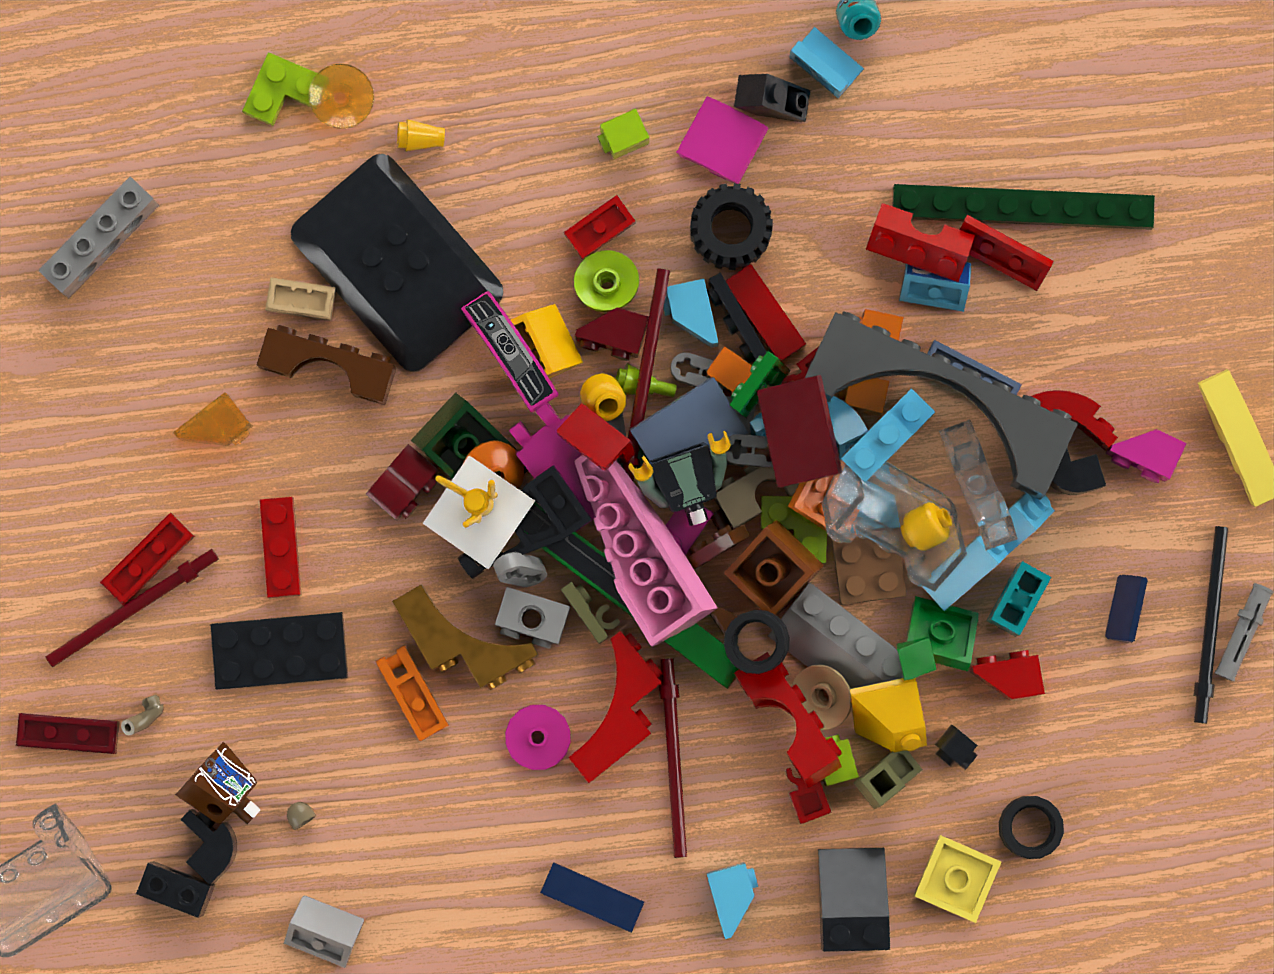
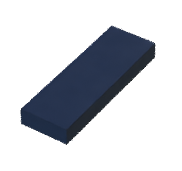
(592, 897)

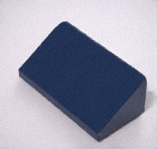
(1126, 608)

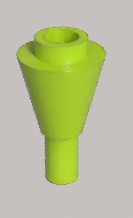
(628, 381)

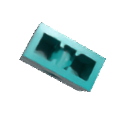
(1018, 599)

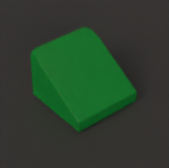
(916, 658)

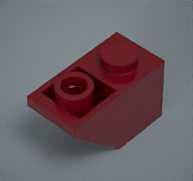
(616, 331)

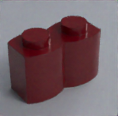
(403, 483)

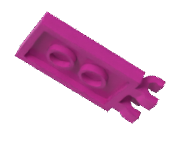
(548, 449)

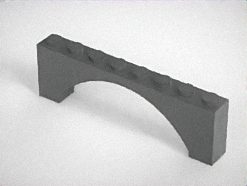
(1031, 434)

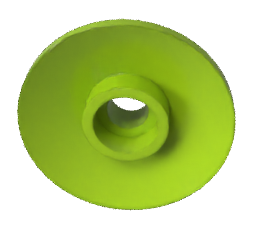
(603, 268)

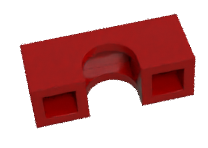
(899, 240)

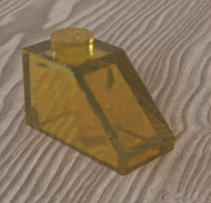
(216, 424)

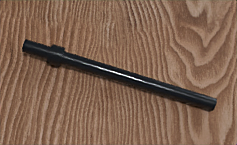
(1204, 688)

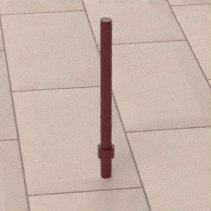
(186, 573)
(669, 692)

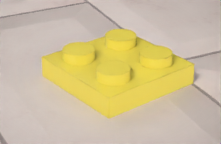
(957, 878)

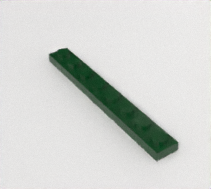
(1026, 206)

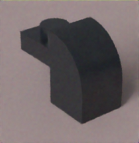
(1078, 475)
(218, 848)

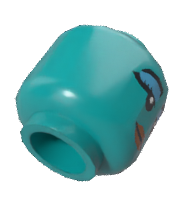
(858, 18)

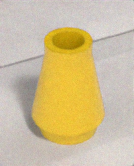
(417, 135)

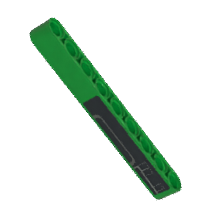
(593, 568)

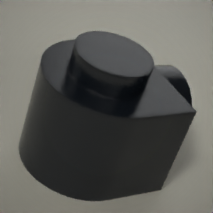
(956, 748)

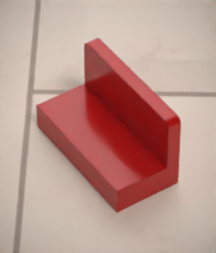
(595, 438)

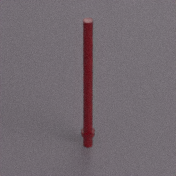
(647, 361)

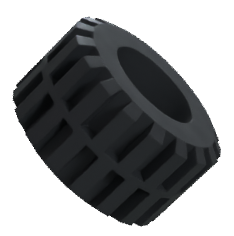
(731, 199)

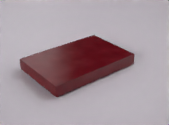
(799, 431)

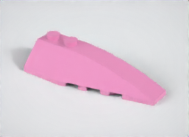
(645, 557)

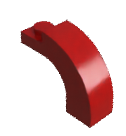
(1082, 412)

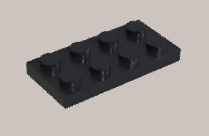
(279, 651)

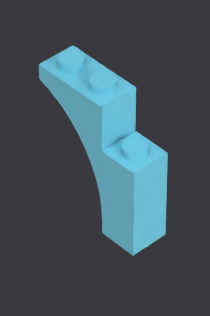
(888, 435)
(1027, 516)

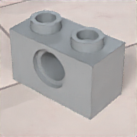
(517, 603)

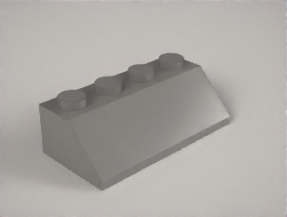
(832, 637)

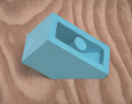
(691, 310)
(732, 894)

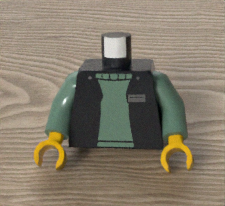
(685, 477)

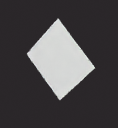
(484, 539)

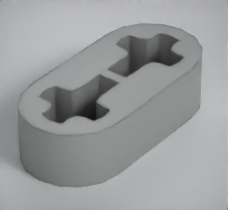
(696, 362)
(520, 569)

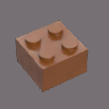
(773, 568)

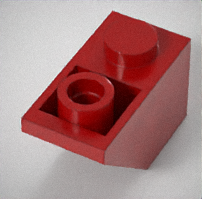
(1013, 677)

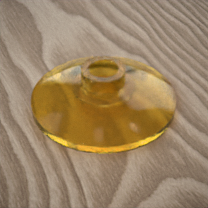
(344, 80)

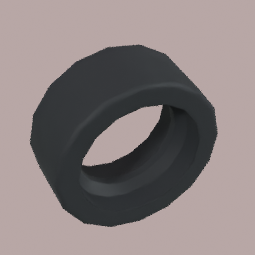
(731, 640)
(1053, 815)

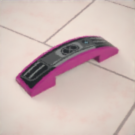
(510, 351)

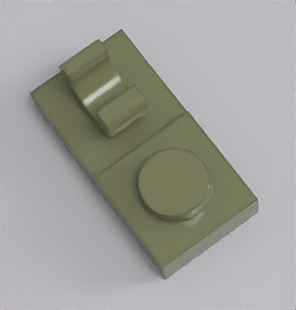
(579, 600)

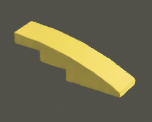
(1240, 435)

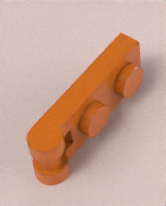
(413, 694)

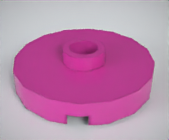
(555, 742)

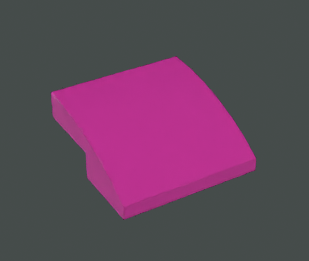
(722, 140)

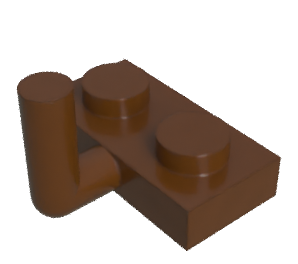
(724, 539)

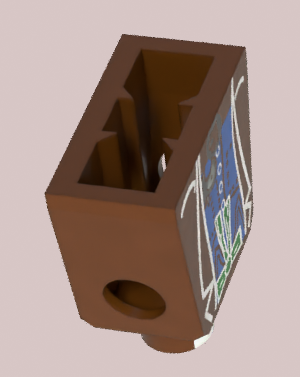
(221, 787)

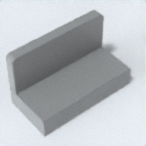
(323, 931)

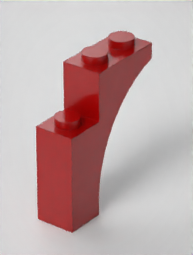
(622, 726)

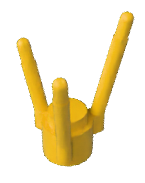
(476, 501)

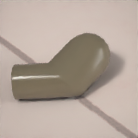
(143, 720)

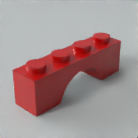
(810, 751)

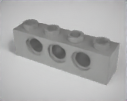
(99, 237)

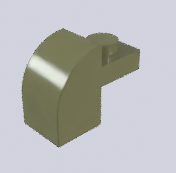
(887, 777)

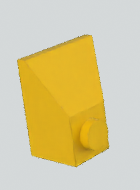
(890, 714)

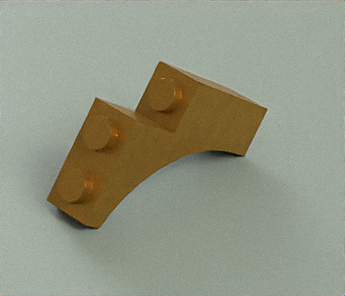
(444, 642)

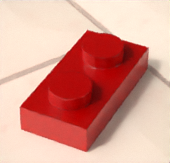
(599, 227)

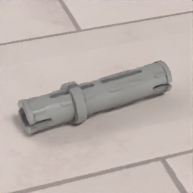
(1244, 631)

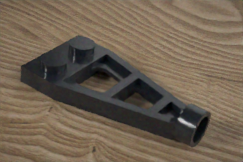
(561, 507)

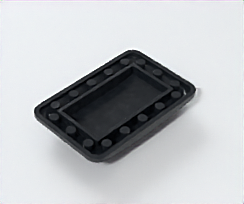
(395, 261)

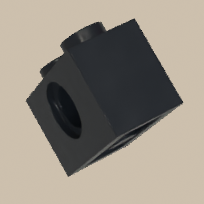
(175, 889)

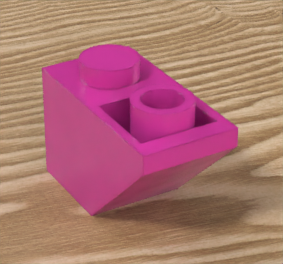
(1151, 452)

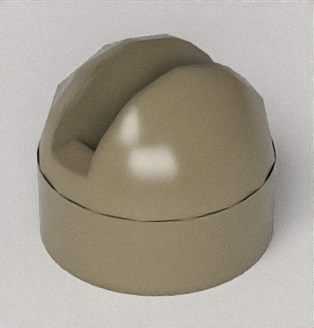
(299, 815)

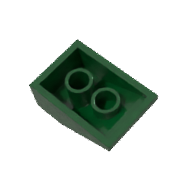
(454, 433)

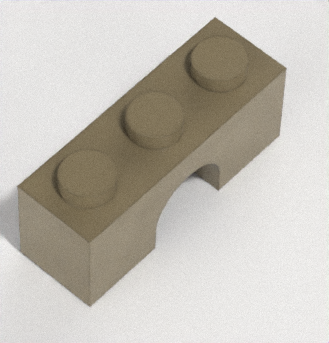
(738, 497)

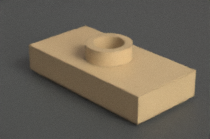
(300, 299)

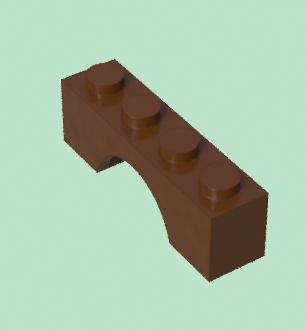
(286, 353)

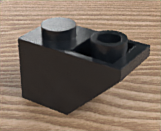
(771, 97)

